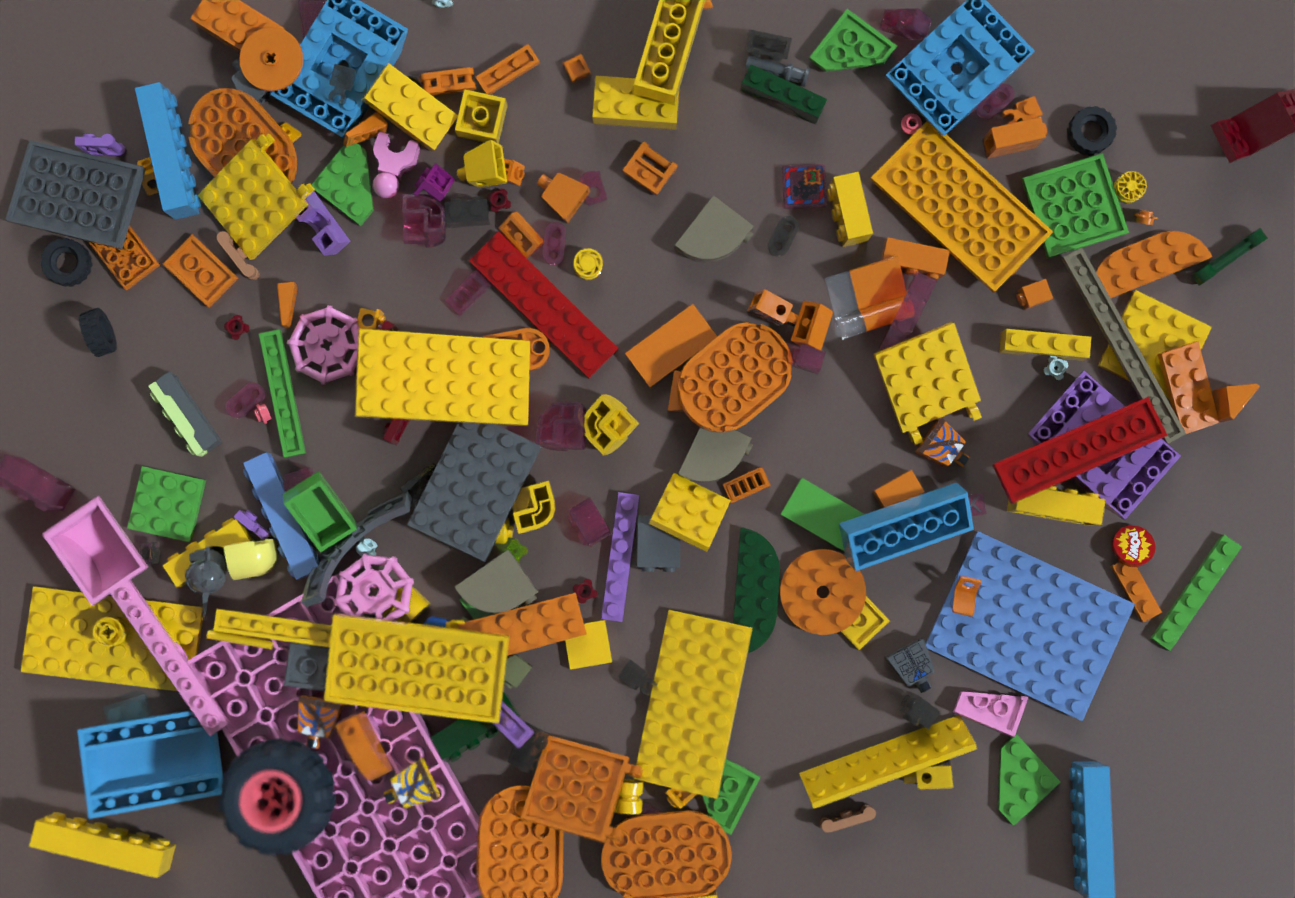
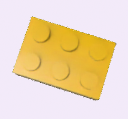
(849, 209)

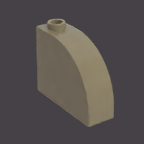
(714, 233)
(714, 455)
(498, 585)

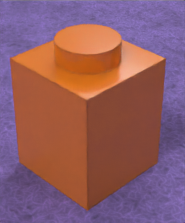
(1034, 294)

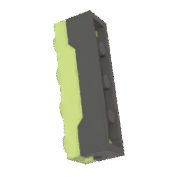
(185, 414)

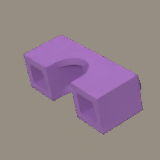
(329, 235)

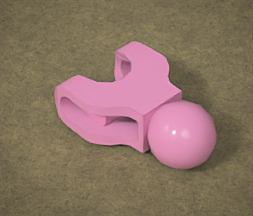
(392, 165)

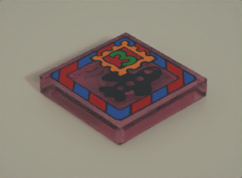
(804, 186)

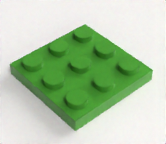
(166, 504)

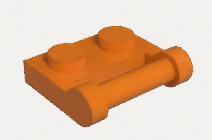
(645, 173)

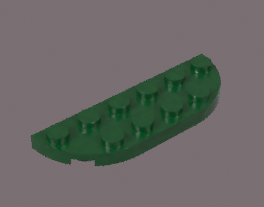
(756, 587)

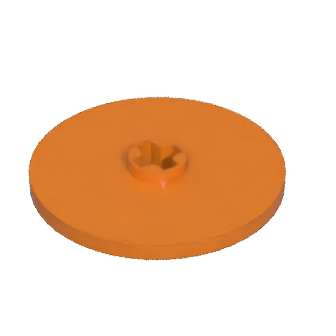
(286, 53)

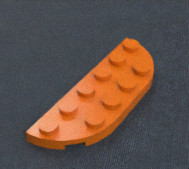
(1150, 261)

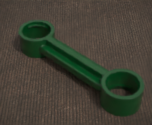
(1229, 256)

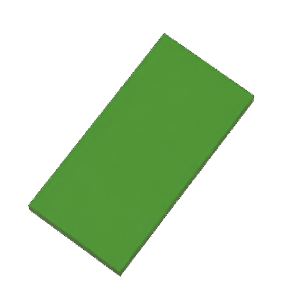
(818, 512)

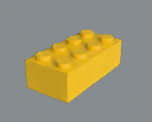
(619, 106)
(410, 107)
(1062, 506)

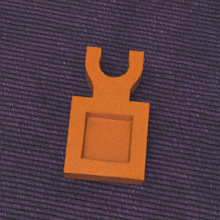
(1024, 110)

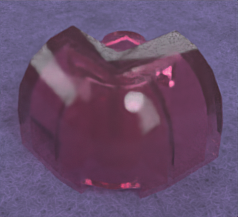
(423, 220)
(562, 427)

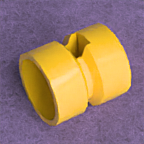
(628, 799)

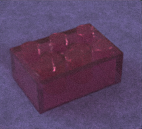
(34, 483)

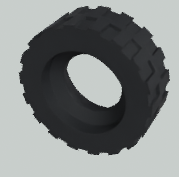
(1098, 115)
(54, 250)
(97, 332)

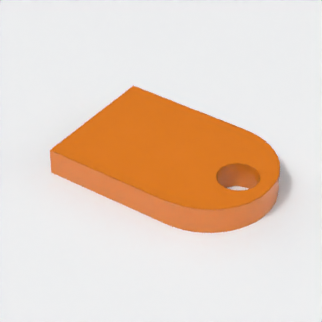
(537, 360)

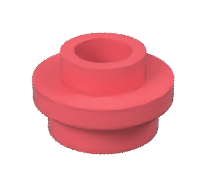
(905, 126)
(262, 413)

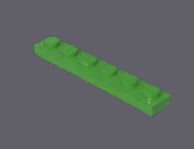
(282, 393)
(1196, 592)

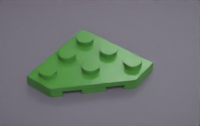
(852, 45)
(348, 183)
(1021, 780)
(733, 796)

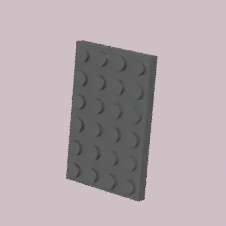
(75, 194)
(474, 487)

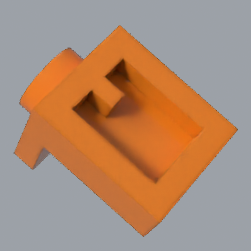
(514, 171)

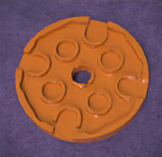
(819, 614)

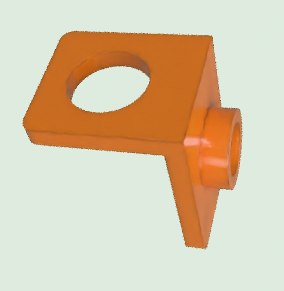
(965, 596)

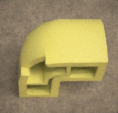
(251, 558)

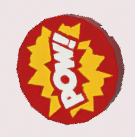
(1133, 546)

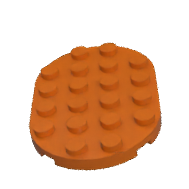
(226, 122)
(735, 377)
(515, 854)
(667, 856)

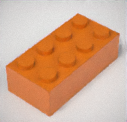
(230, 21)

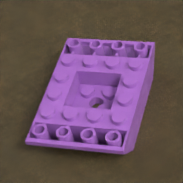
(1121, 481)

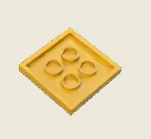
(690, 512)

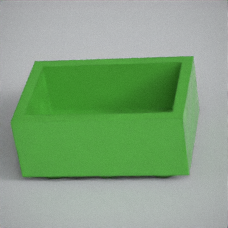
(319, 511)

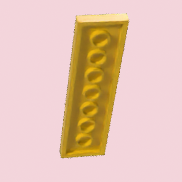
(887, 761)

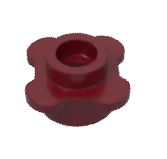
(494, 196)
(230, 327)
(583, 597)

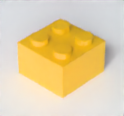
(481, 116)

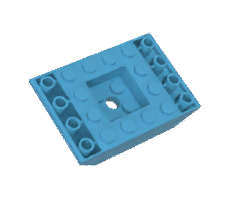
(349, 34)
(977, 42)

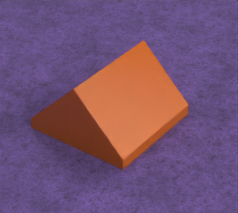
(1232, 399)

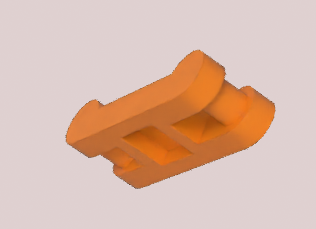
(448, 81)

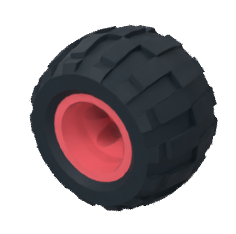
(257, 824)

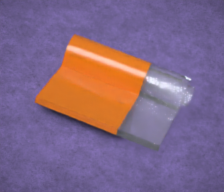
(866, 297)

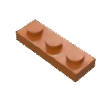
(508, 69)
(1136, 591)

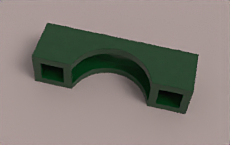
(767, 85)

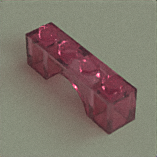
(909, 310)

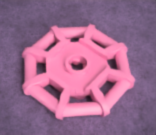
(315, 340)
(375, 579)

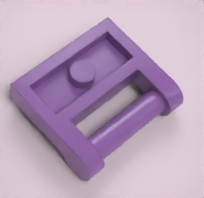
(100, 146)

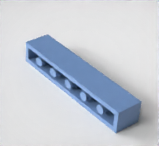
(293, 540)

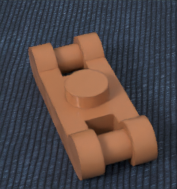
(237, 256)
(847, 819)

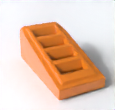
(366, 130)
(286, 297)
(762, 476)

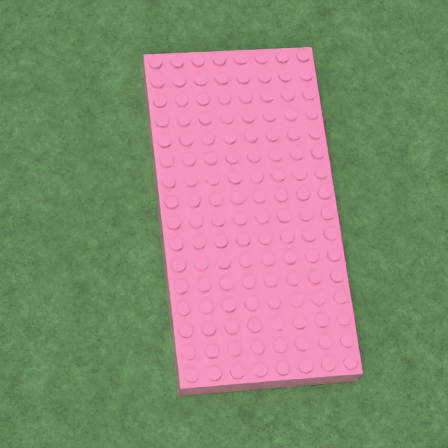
(368, 844)

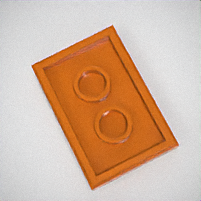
(200, 271)

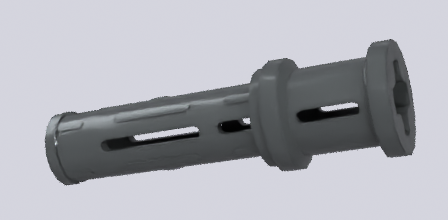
(786, 72)

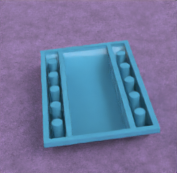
(148, 763)

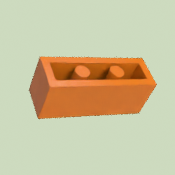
(917, 257)

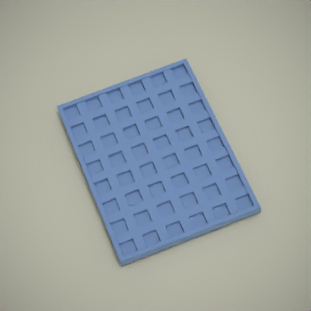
(1032, 626)

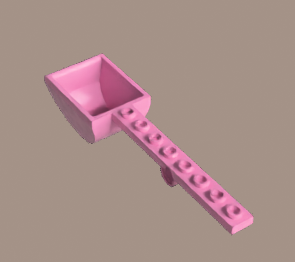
(103, 564)

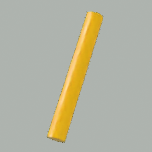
(238, 639)

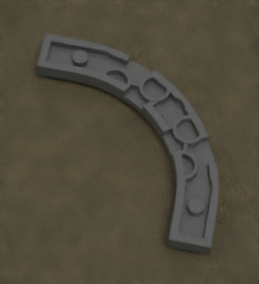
(319, 577)

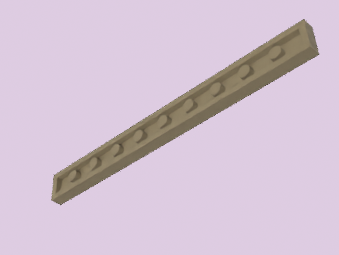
(1121, 341)

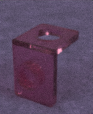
(593, 179)

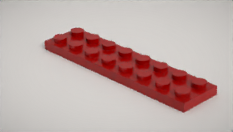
(543, 305)
(1079, 450)

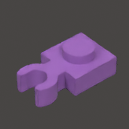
(248, 519)

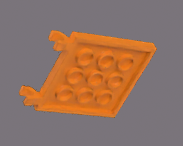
(577, 789)

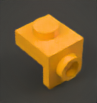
(679, 797)

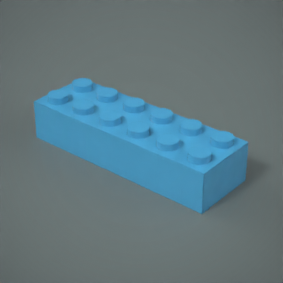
(167, 151)
(906, 526)
(1092, 829)

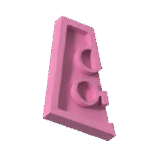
(991, 710)

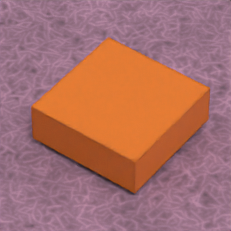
(576, 68)

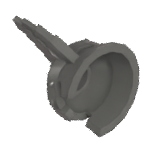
(206, 574)

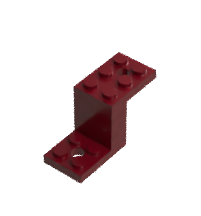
(1257, 126)

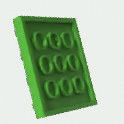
(1076, 205)

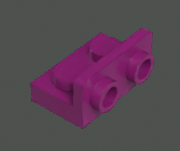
(435, 182)

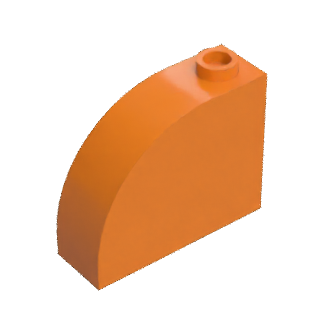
(364, 746)

